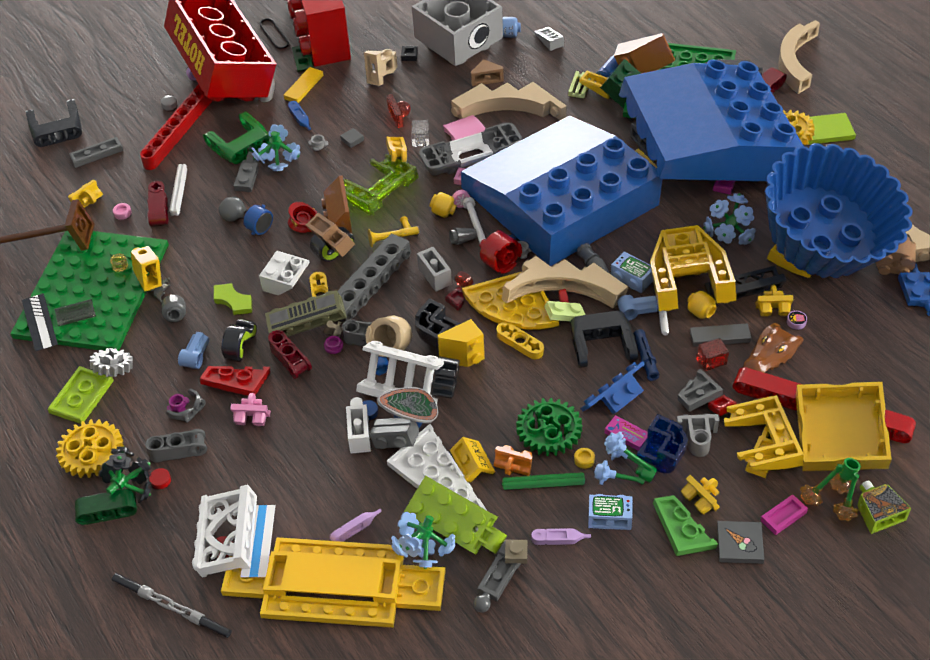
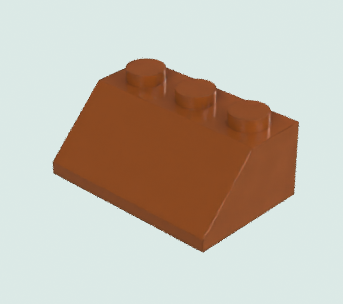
(336, 204)

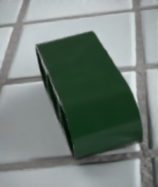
(105, 507)

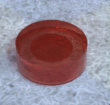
(463, 279)

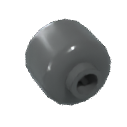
(173, 308)

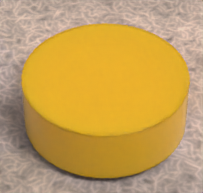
(584, 458)

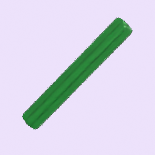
(549, 480)

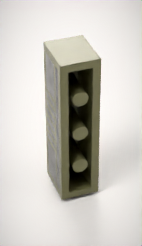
(306, 314)

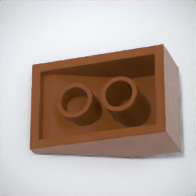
(645, 53)

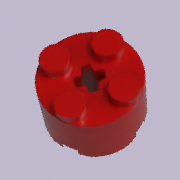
(500, 252)

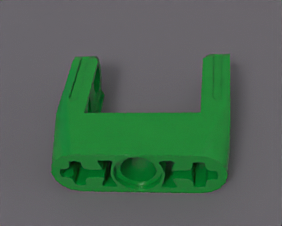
(237, 150)

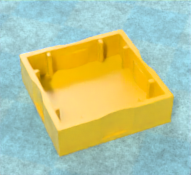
(842, 424)

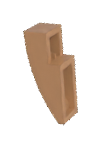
(330, 234)

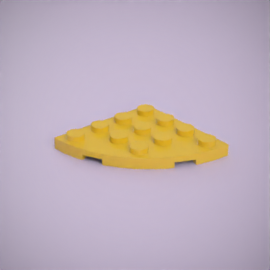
(522, 312)

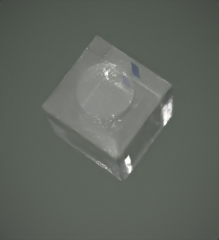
(420, 133)

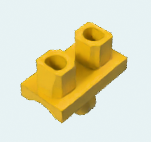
(87, 194)
(774, 299)
(707, 501)

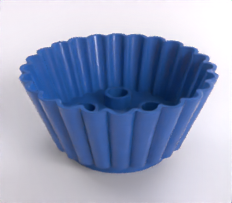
(834, 210)

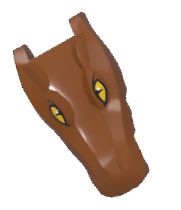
(772, 348)

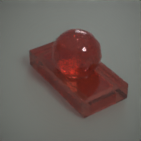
(398, 110)

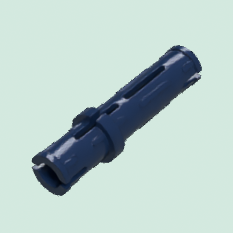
(646, 355)

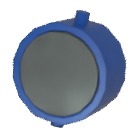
(258, 219)

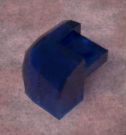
(664, 444)

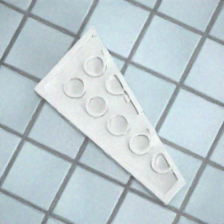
(431, 459)

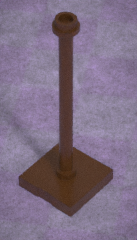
(77, 224)

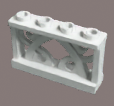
(209, 523)

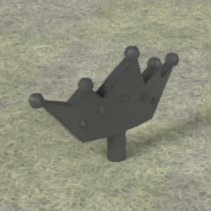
(158, 292)

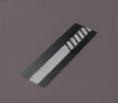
(39, 322)

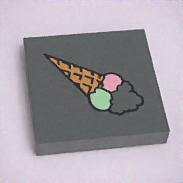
(740, 542)

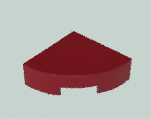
(455, 298)

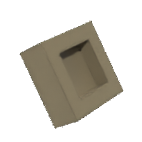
(516, 551)

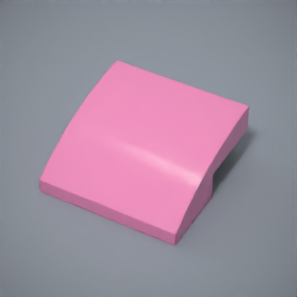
(464, 127)

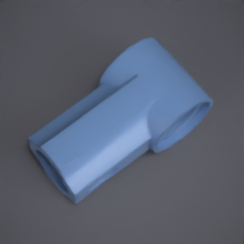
(633, 306)
(193, 354)

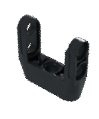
(55, 131)
(599, 327)

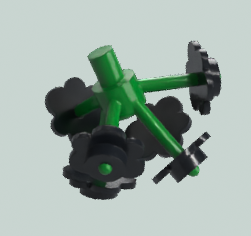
(114, 467)

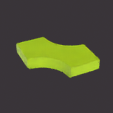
(228, 296)

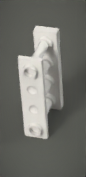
(371, 387)

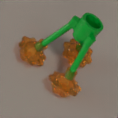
(843, 480)

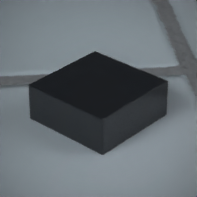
(409, 53)

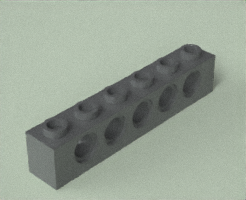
(373, 274)

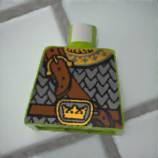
(881, 507)

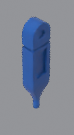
(298, 113)

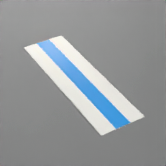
(261, 541)

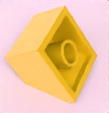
(462, 343)

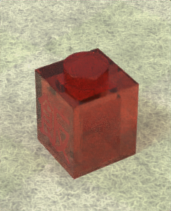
(712, 354)

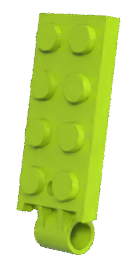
(456, 516)

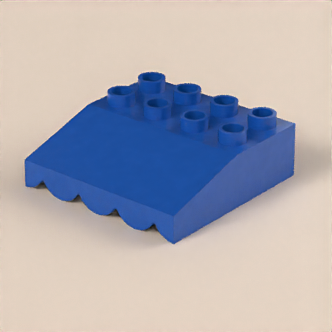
(709, 121)
(564, 187)

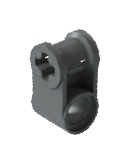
(355, 332)

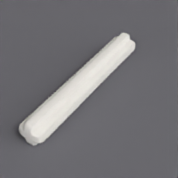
(178, 190)

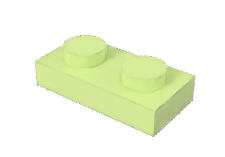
(563, 311)

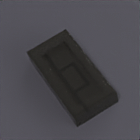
(75, 312)

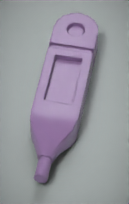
(353, 526)
(557, 536)

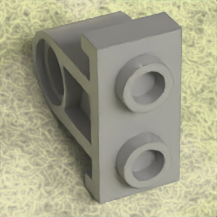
(699, 432)

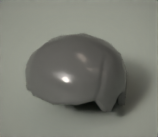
(232, 208)

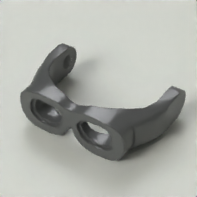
(184, 415)

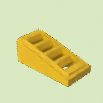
(595, 82)

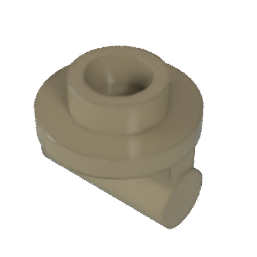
(333, 329)

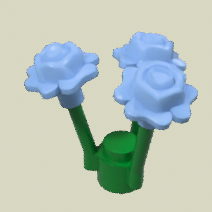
(617, 447)

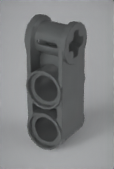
(176, 445)

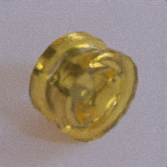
(118, 266)

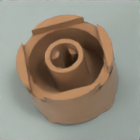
(900, 261)

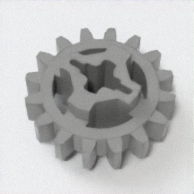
(111, 362)

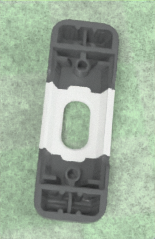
(445, 158)

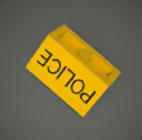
(471, 458)

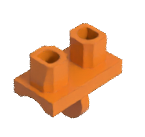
(512, 460)

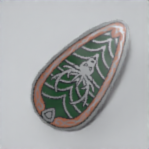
(410, 404)

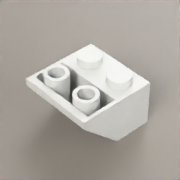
(282, 273)

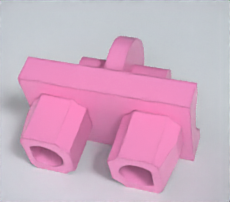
(250, 407)

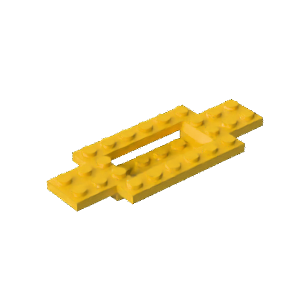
(338, 570)

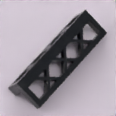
(755, 287)

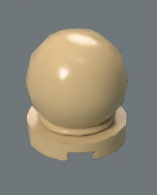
(390, 331)

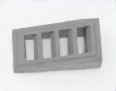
(550, 38)

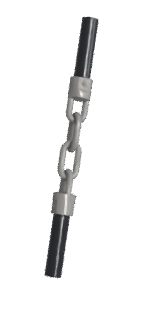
(195, 616)

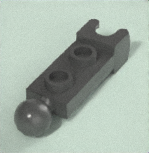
(494, 581)

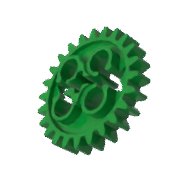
(549, 417)

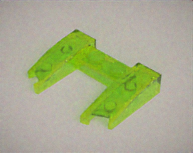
(370, 199)

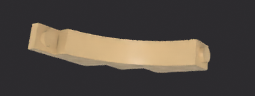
(506, 97)

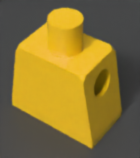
(145, 260)

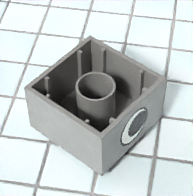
(457, 27)

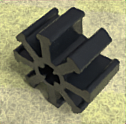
(445, 378)

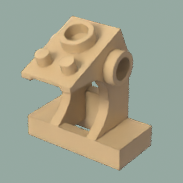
(384, 63)

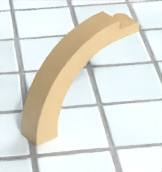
(797, 76)

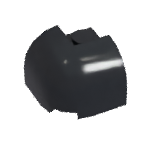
(432, 321)

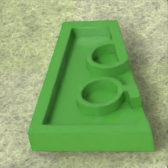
(680, 528)

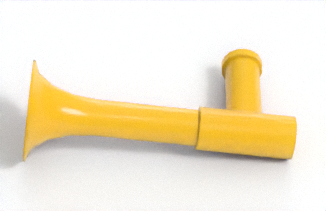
(407, 231)

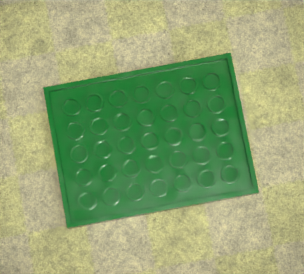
(87, 275)

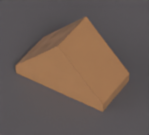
(486, 73)

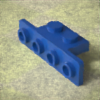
(619, 392)

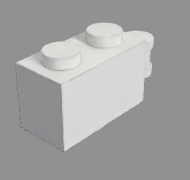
(358, 426)

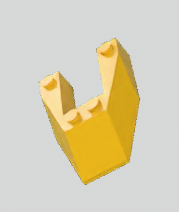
(685, 253)

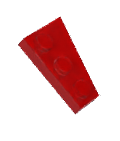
(235, 380)

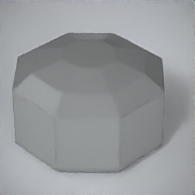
(169, 102)

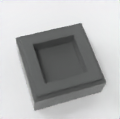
(352, 137)

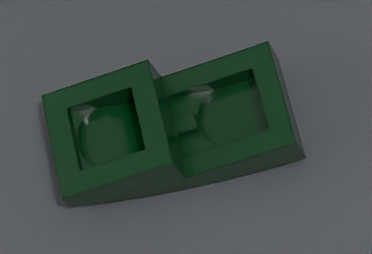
(302, 62)

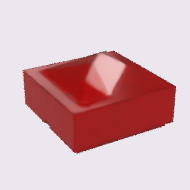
(720, 405)

